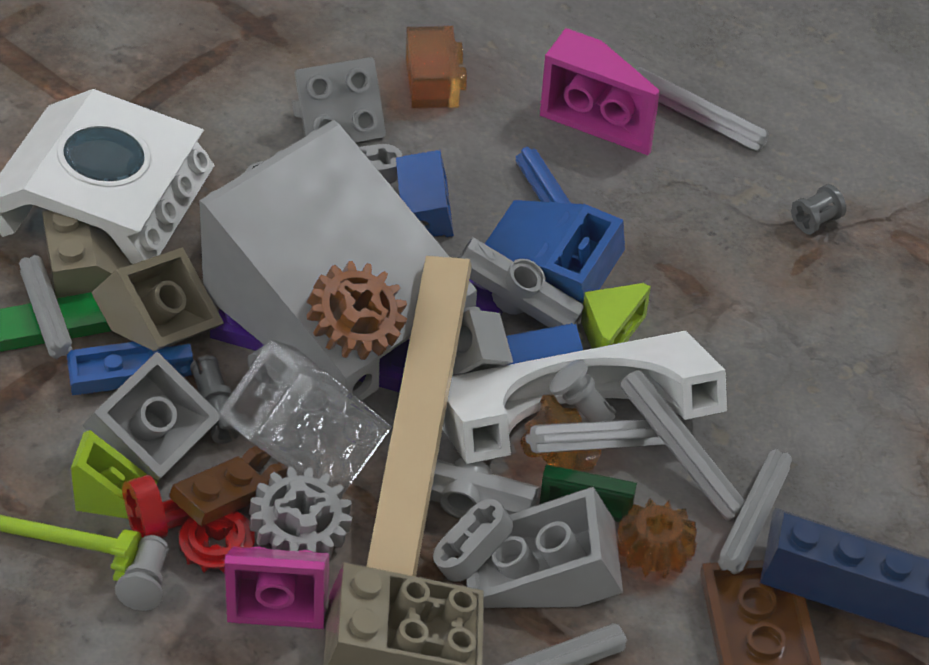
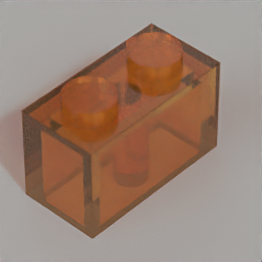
(434, 67)

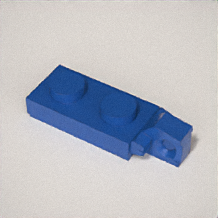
(112, 365)

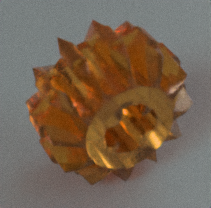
(657, 538)

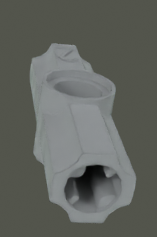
(519, 286)
(464, 485)

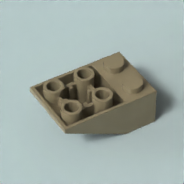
(401, 620)

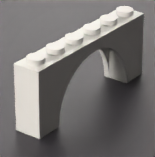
(492, 401)

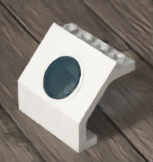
(108, 169)

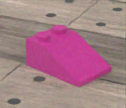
(598, 92)

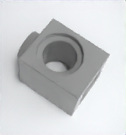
(481, 342)

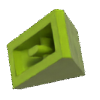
(614, 313)
(99, 477)

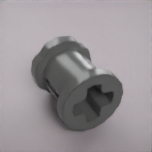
(818, 208)

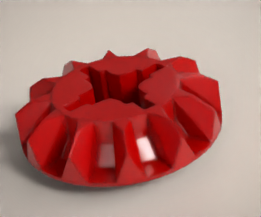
(195, 540)

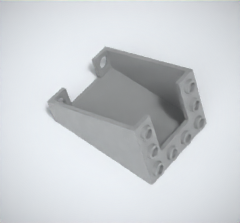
(291, 222)

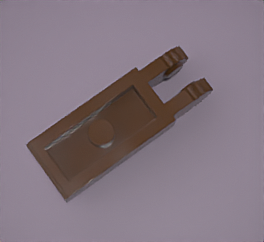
(224, 486)

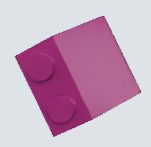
(276, 587)

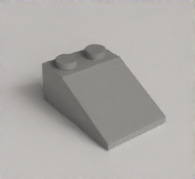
(554, 556)

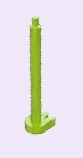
(123, 547)

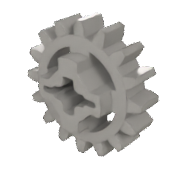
(301, 513)

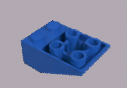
(567, 240)

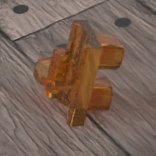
(553, 413)

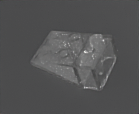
(303, 416)

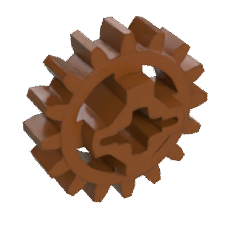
(356, 310)

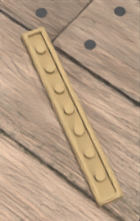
(419, 416)

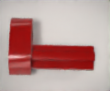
(147, 511)

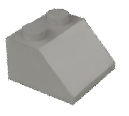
(153, 417)

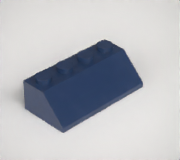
(847, 572)

